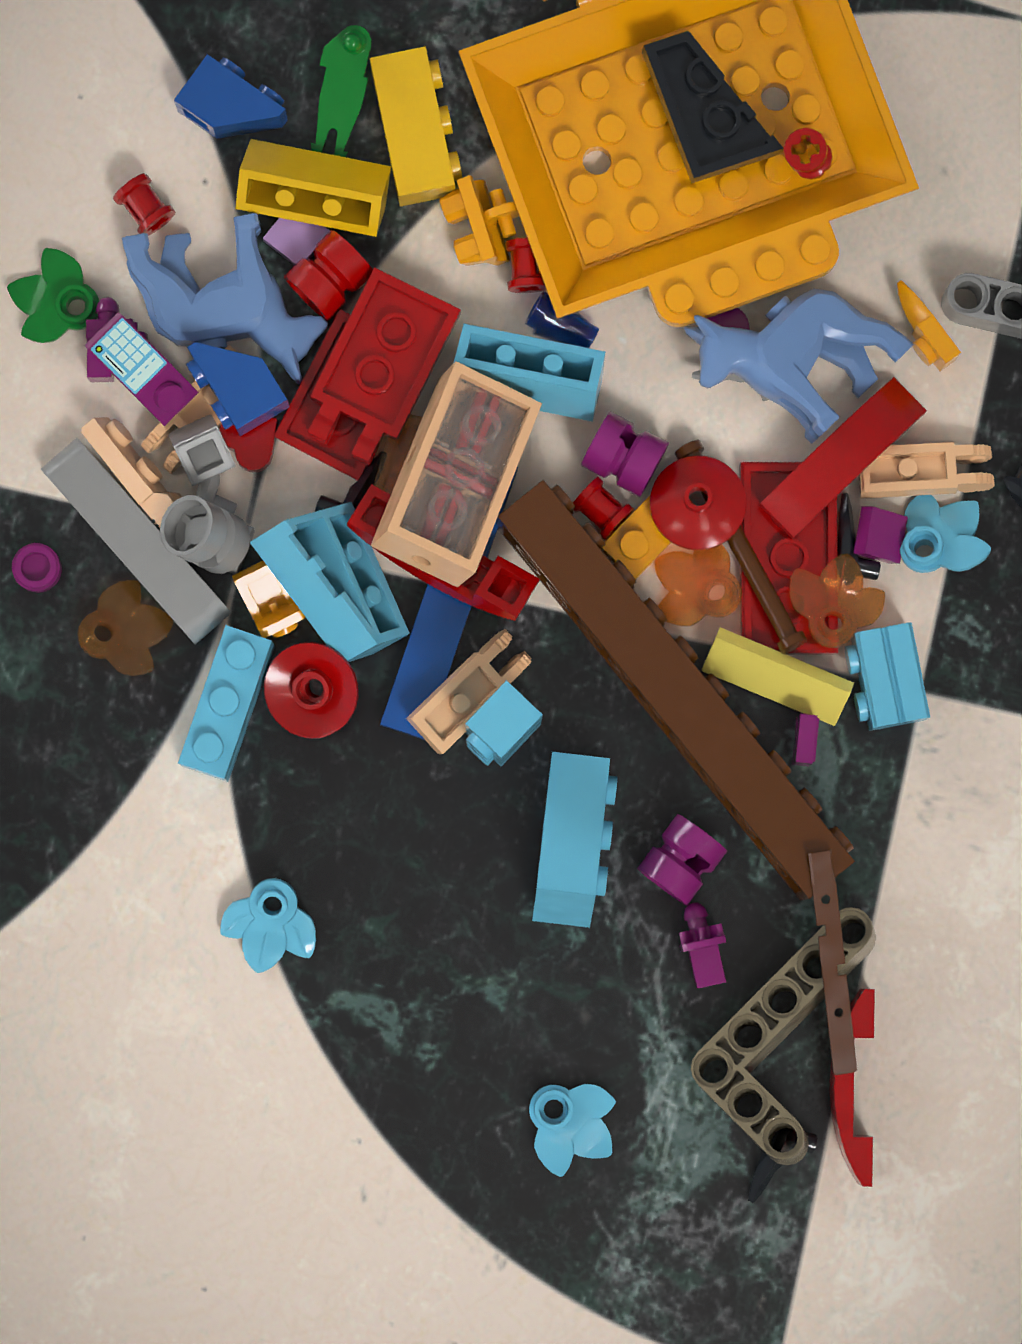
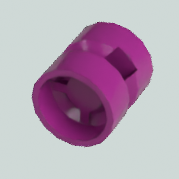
(624, 454)
(682, 859)

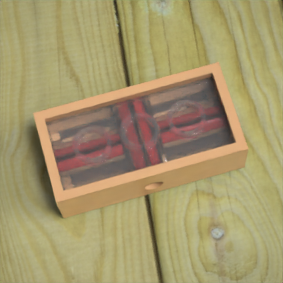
(456, 474)

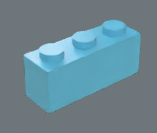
(550, 372)
(226, 703)
(501, 725)

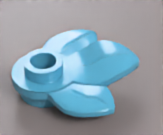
(946, 530)
(268, 932)
(576, 1130)

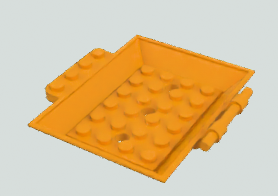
(641, 224)

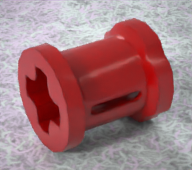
(797, 144)
(144, 204)
(524, 269)
(602, 508)

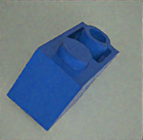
(226, 103)
(240, 382)

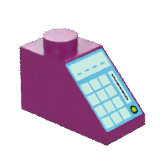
(141, 368)

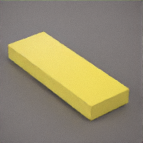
(777, 676)

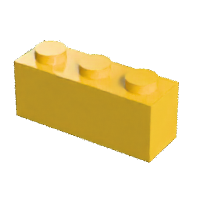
(415, 125)
(313, 187)

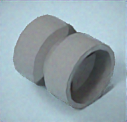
(204, 534)

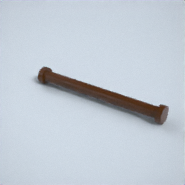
(756, 575)

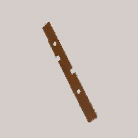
(831, 955)

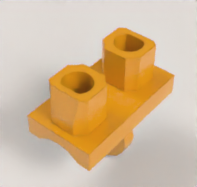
(489, 219)

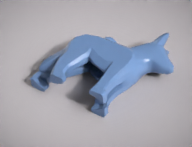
(226, 309)
(787, 348)

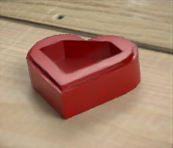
(254, 448)

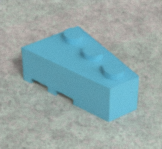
(573, 839)

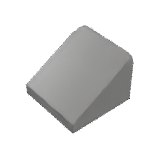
(201, 450)

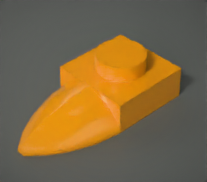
(931, 340)

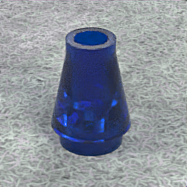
(569, 329)

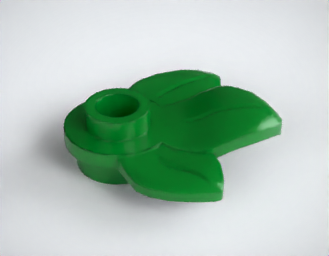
(49, 296)

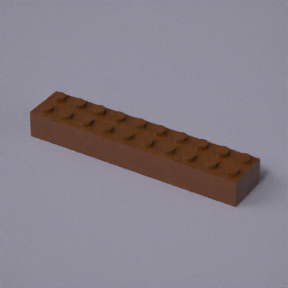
(670, 686)

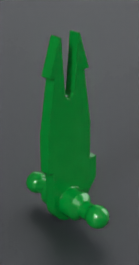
(342, 86)

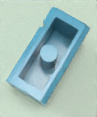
(887, 676)

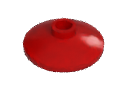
(693, 525)
(293, 702)

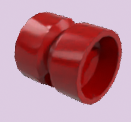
(332, 272)

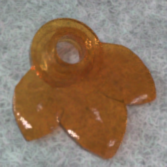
(690, 581)
(836, 593)
(131, 628)

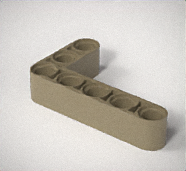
(775, 1029)

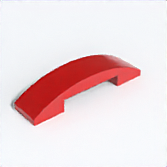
(842, 457)
(494, 588)
(855, 1149)

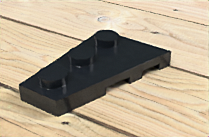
(703, 111)

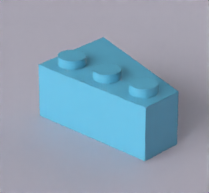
(334, 581)

